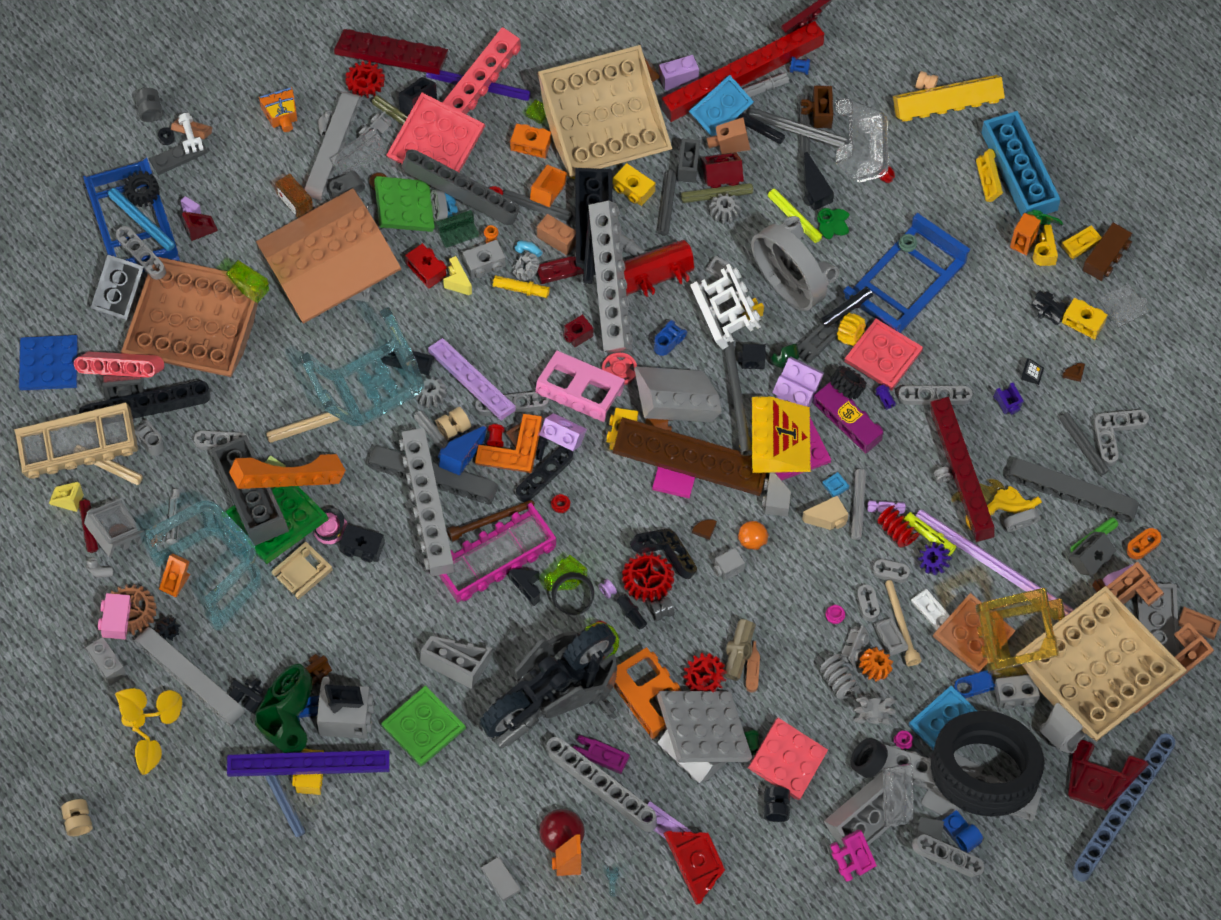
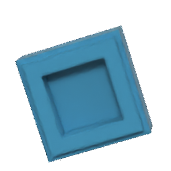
(835, 485)

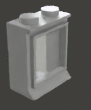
(113, 526)

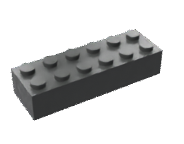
(254, 505)

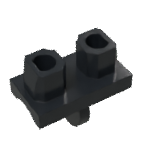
(1048, 307)
(240, 690)

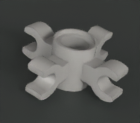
(874, 710)

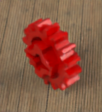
(362, 77)
(703, 666)

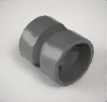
(148, 105)

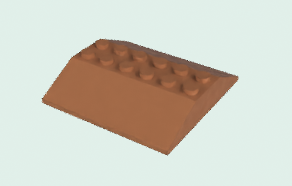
(328, 255)
(192, 319)

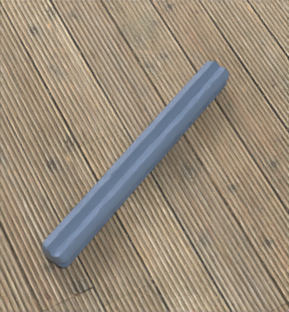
(284, 802)

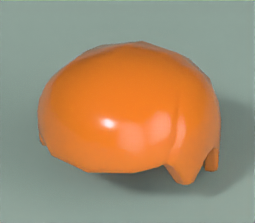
(753, 535)

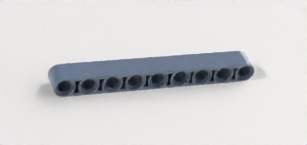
(1120, 815)

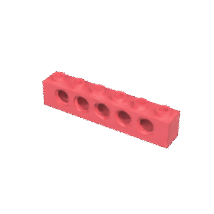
(502, 40)

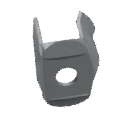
(1062, 729)

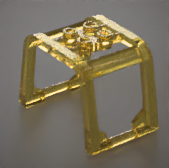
(994, 635)

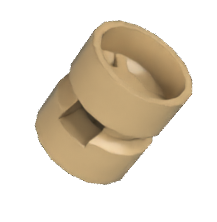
(459, 421)
(76, 817)

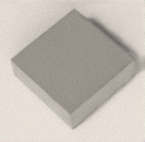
(715, 267)

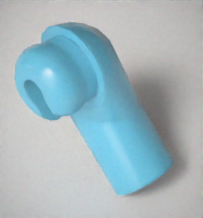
(529, 246)

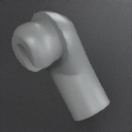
(324, 122)
(96, 570)

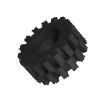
(142, 198)
(848, 382)

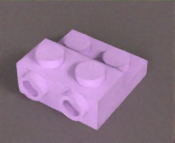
(798, 382)

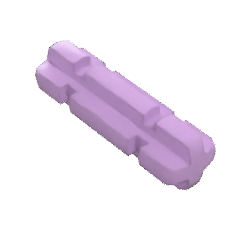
(882, 505)

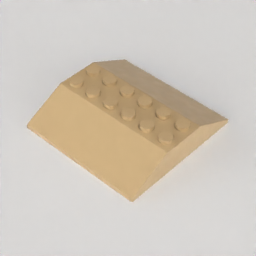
(603, 110)
(1104, 664)

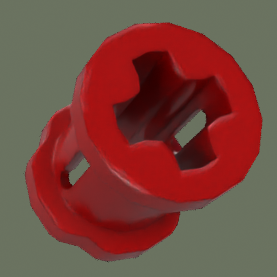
(495, 435)

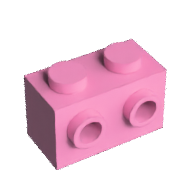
(115, 616)

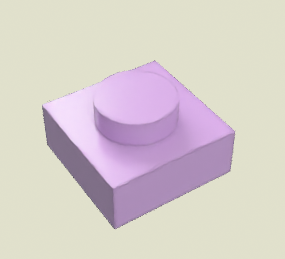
(190, 206)

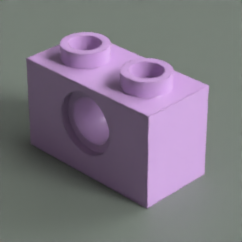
(563, 432)

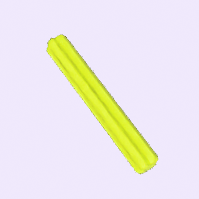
(790, 211)

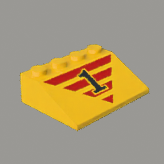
(780, 436)

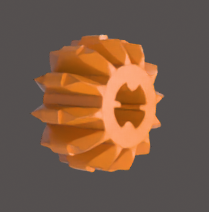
(875, 664)

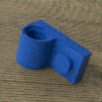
(964, 835)

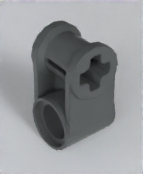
(345, 183)

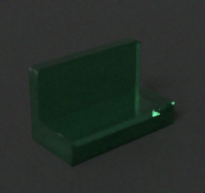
(457, 229)

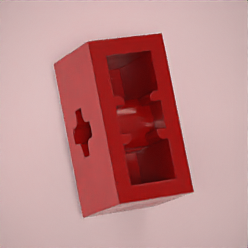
(426, 265)

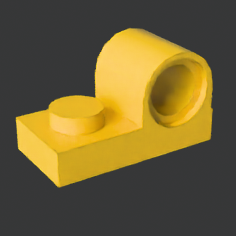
(1047, 247)

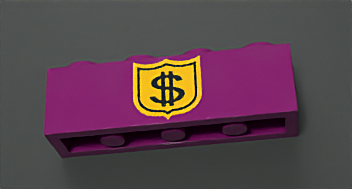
(848, 418)

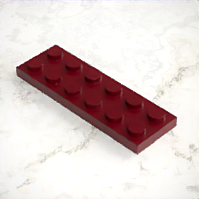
(391, 51)

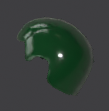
(786, 352)

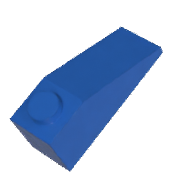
(461, 451)

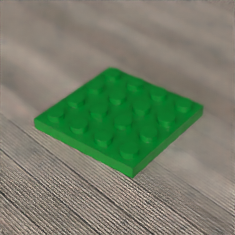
(300, 515)

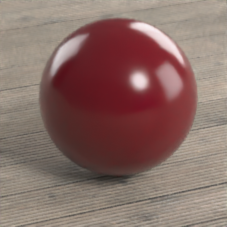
(560, 827)

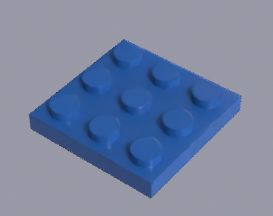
(48, 362)

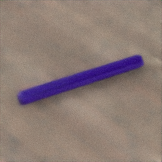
(496, 88)

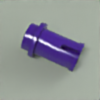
(885, 396)

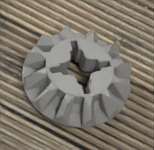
(531, 266)

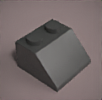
(122, 386)

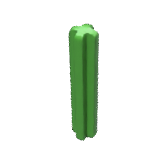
(1106, 527)

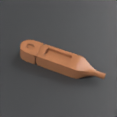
(752, 673)

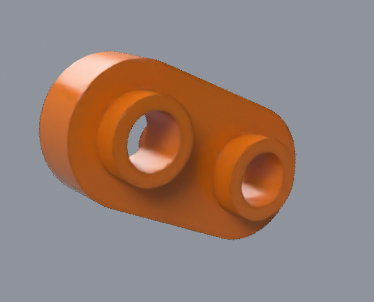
(1142, 544)

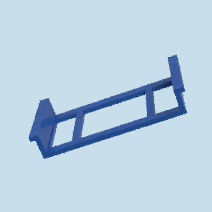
(119, 174)
(939, 239)

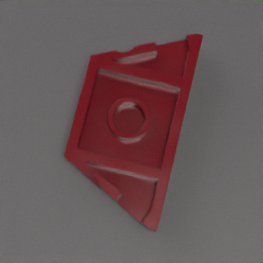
(806, 16)

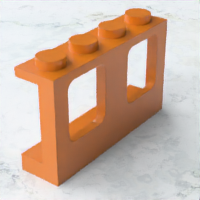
(638, 697)

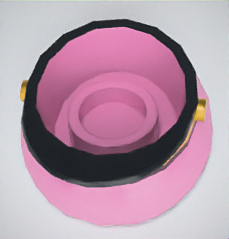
(333, 529)

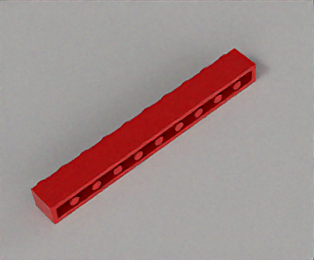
(745, 69)

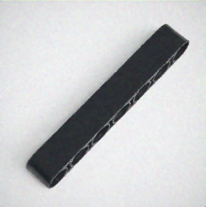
(154, 397)

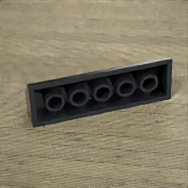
(591, 187)

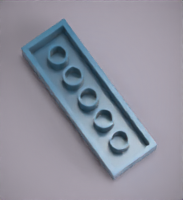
(1020, 164)

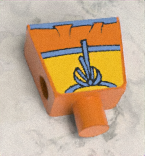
(279, 108)

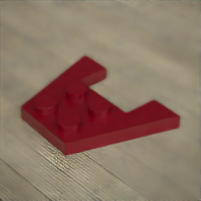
(1098, 784)

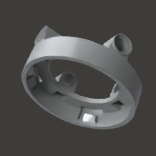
(784, 238)

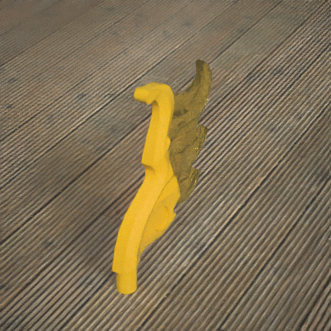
(999, 498)

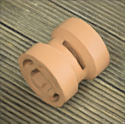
(926, 81)

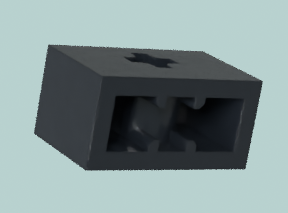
(362, 543)

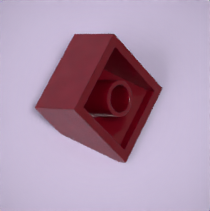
(722, 169)

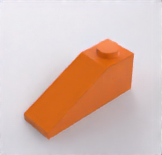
(568, 858)

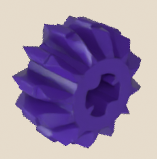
(939, 551)

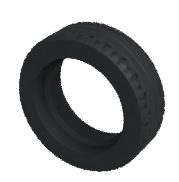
(979, 796)

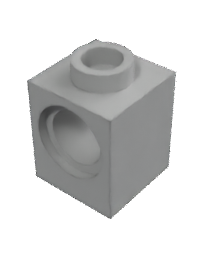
(728, 564)

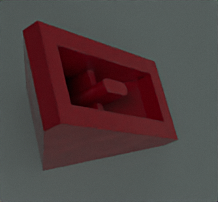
(198, 225)

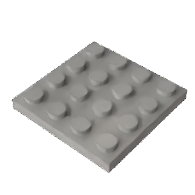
(704, 726)

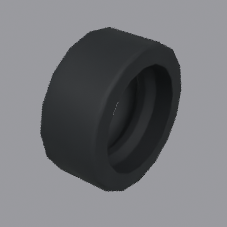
(861, 754)

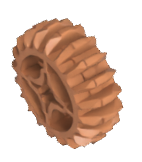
(141, 618)

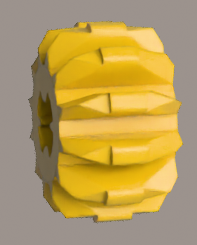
(851, 329)

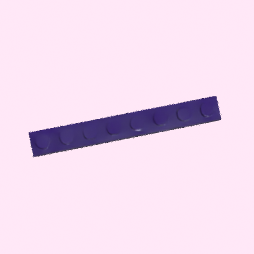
(308, 763)

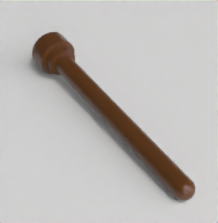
(456, 532)

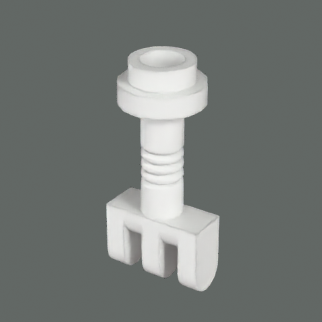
(185, 120)

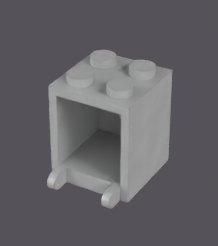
(347, 721)

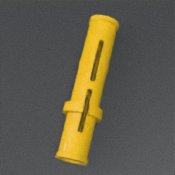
(519, 286)

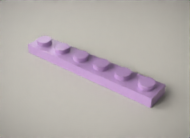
(472, 379)

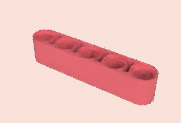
(92, 364)

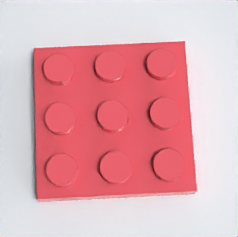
(883, 354)
(787, 758)

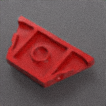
(696, 861)

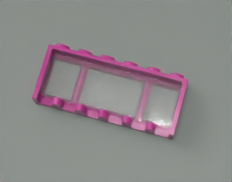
(498, 553)

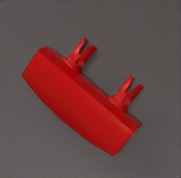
(658, 266)

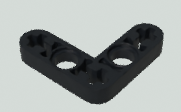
(670, 542)

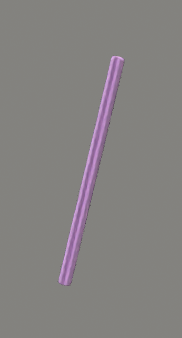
(983, 556)

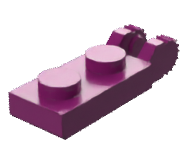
(603, 754)

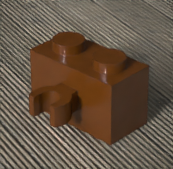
(821, 107)

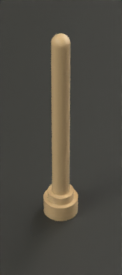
(912, 656)

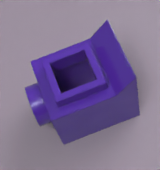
(1014, 396)

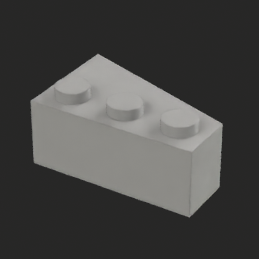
(456, 660)

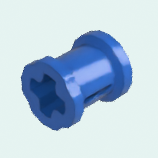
(800, 65)

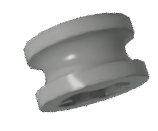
(943, 475)

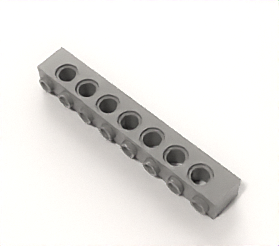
(607, 306)
(443, 562)
(926, 781)

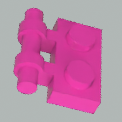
(858, 852)

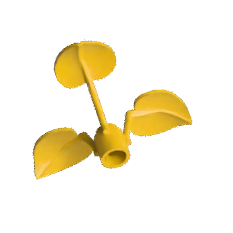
(131, 703)

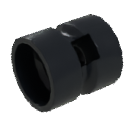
(776, 804)

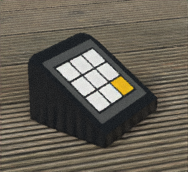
(1032, 372)

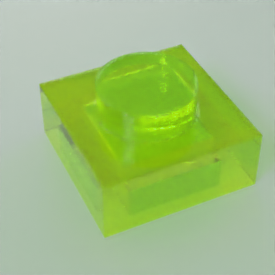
(536, 111)

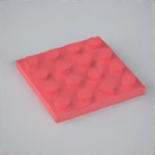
(438, 133)

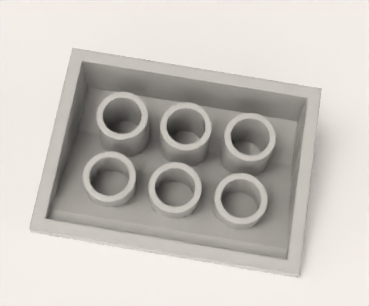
(677, 394)

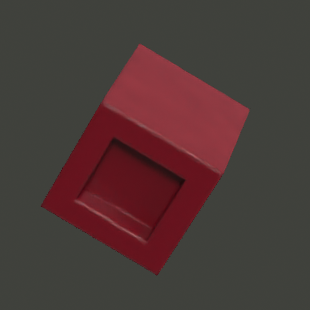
(579, 324)

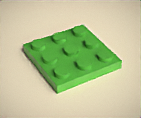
(404, 204)
(423, 726)

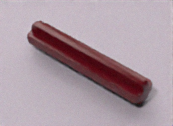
(91, 542)

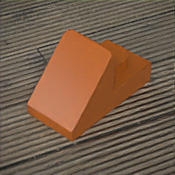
(174, 575)

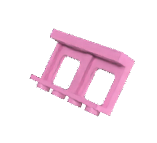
(583, 375)

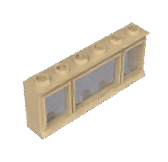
(76, 440)

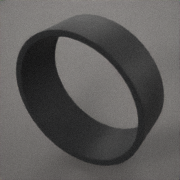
(572, 575)

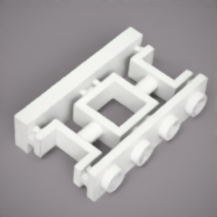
(713, 312)

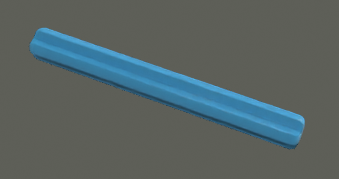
(141, 219)

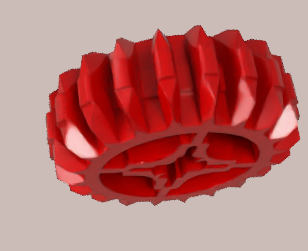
(632, 572)

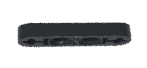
(542, 472)

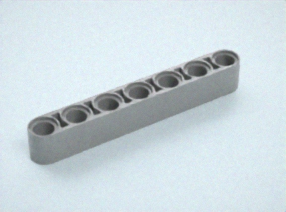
(332, 143)
(188, 674)
(605, 792)

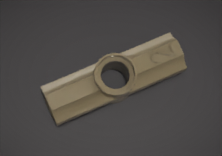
(739, 649)

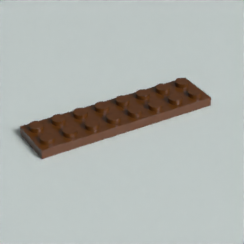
(687, 456)

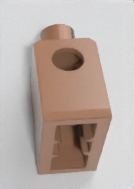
(730, 137)

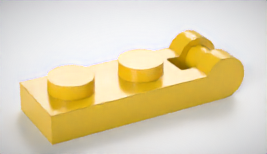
(989, 175)

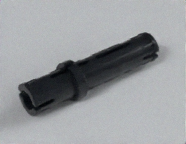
(845, 308)

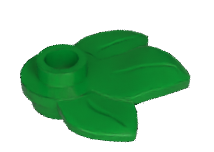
(1045, 219)
(835, 223)

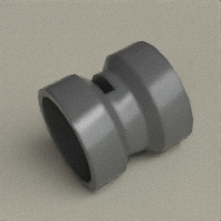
(662, 609)

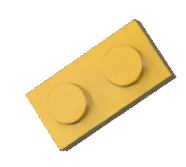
(1081, 242)

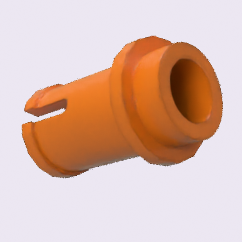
(490, 233)

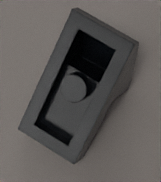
(523, 581)
(343, 696)

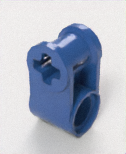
(669, 335)

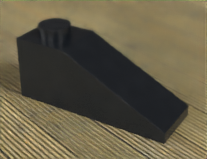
(816, 188)

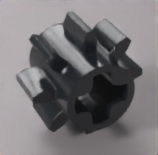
(167, 628)

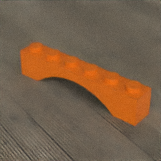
(257, 474)

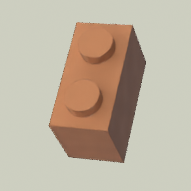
(556, 234)

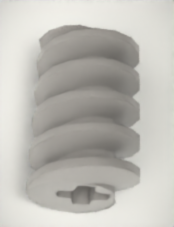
(837, 678)

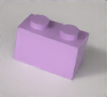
(678, 72)

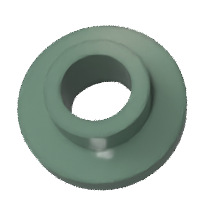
(907, 238)

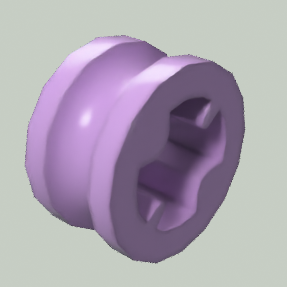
(607, 588)

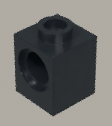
(753, 356)

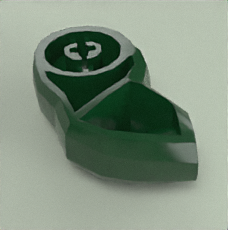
(280, 710)

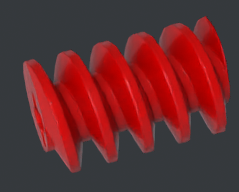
(896, 528)

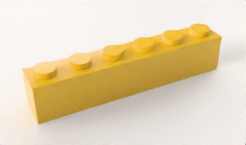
(948, 97)

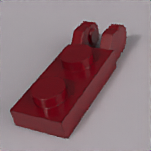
(558, 270)

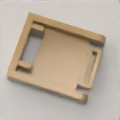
(299, 573)

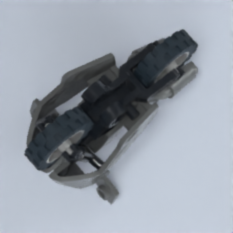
(555, 686)

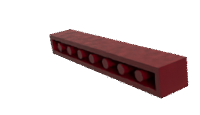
(962, 469)

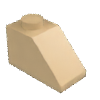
(827, 514)

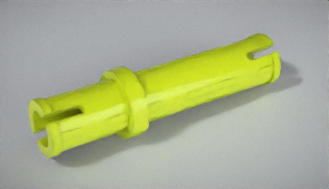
(928, 532)

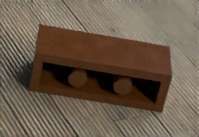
(1108, 252)

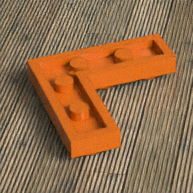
(517, 460)

